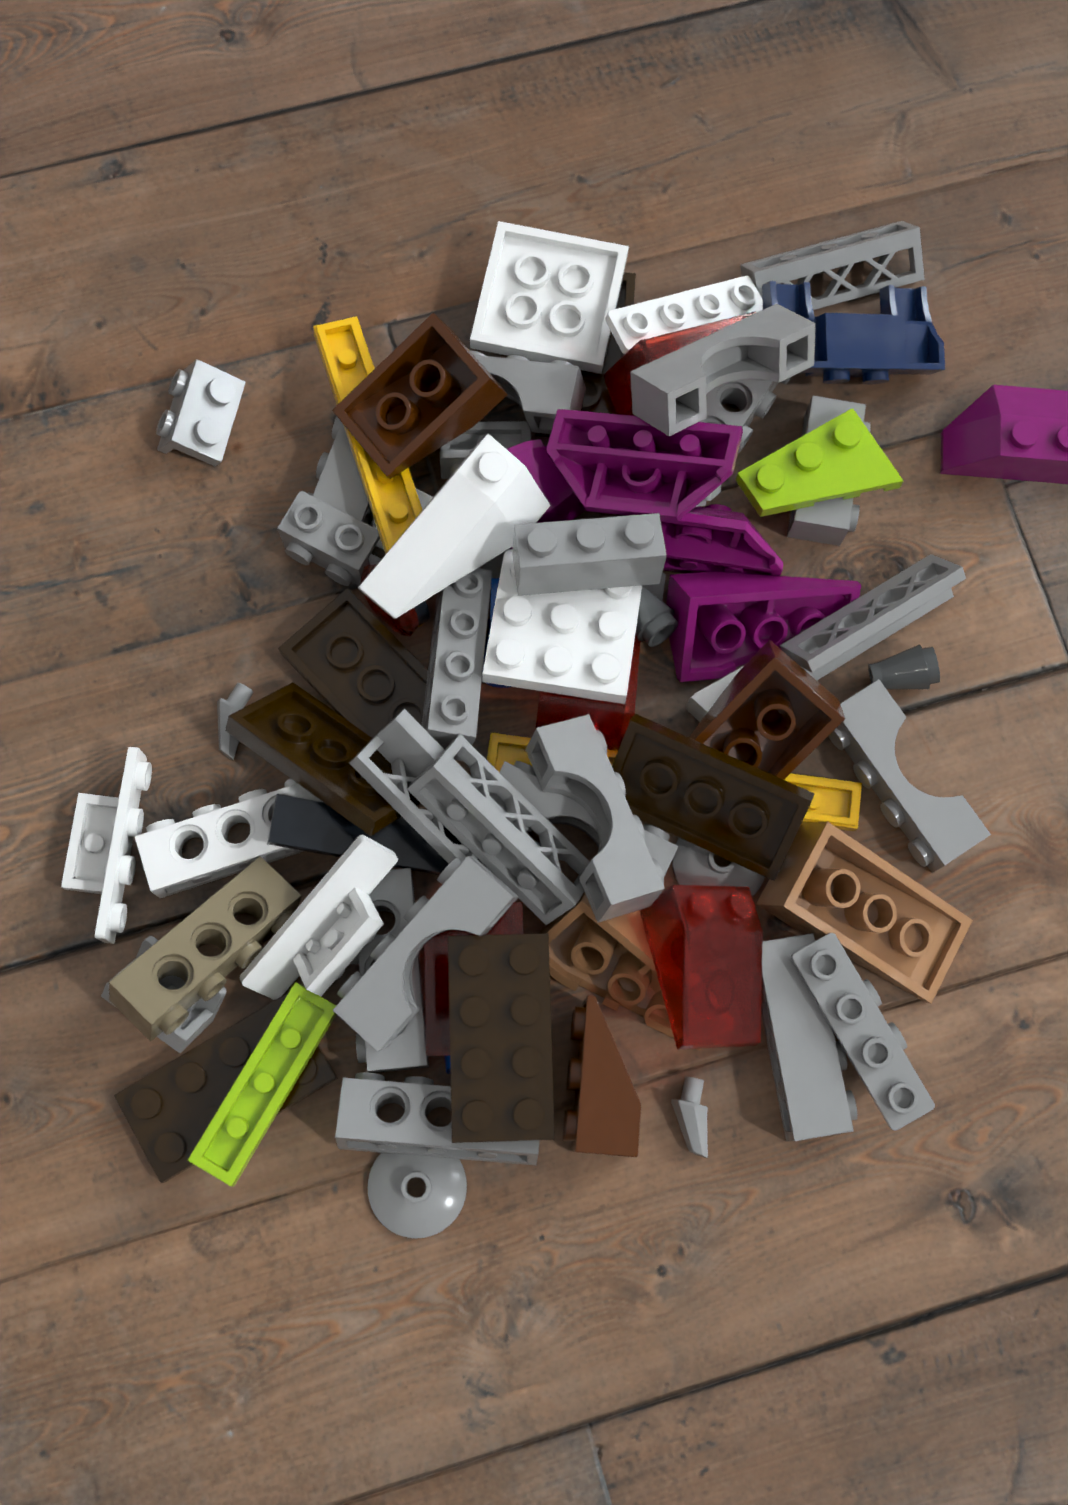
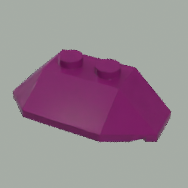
(1010, 436)
(634, 468)
(717, 541)

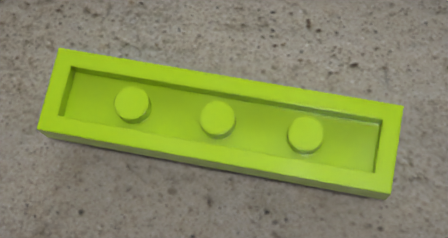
(263, 1085)

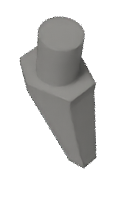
(235, 702)
(692, 1116)

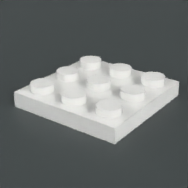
(548, 296)
(562, 639)

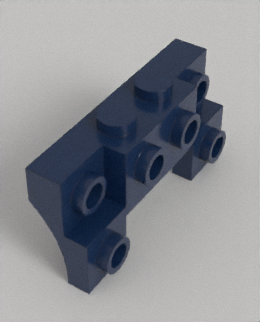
(867, 344)

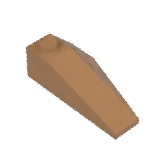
(607, 960)

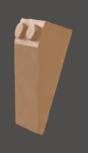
(870, 906)

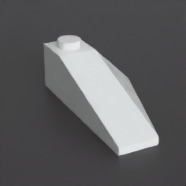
(458, 529)

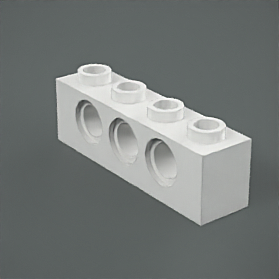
(163, 842)

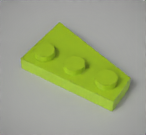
(819, 466)

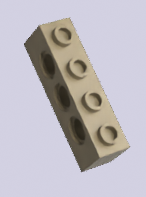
(155, 1009)

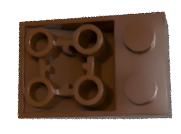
(605, 1100)

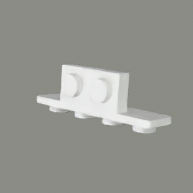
(683, 311)
(102, 845)
(326, 926)

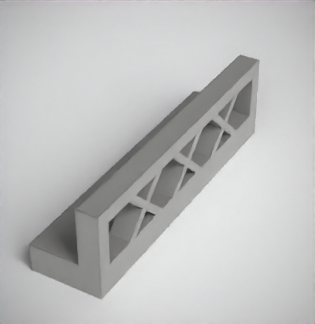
(844, 253)
(874, 616)
(410, 753)
(498, 836)

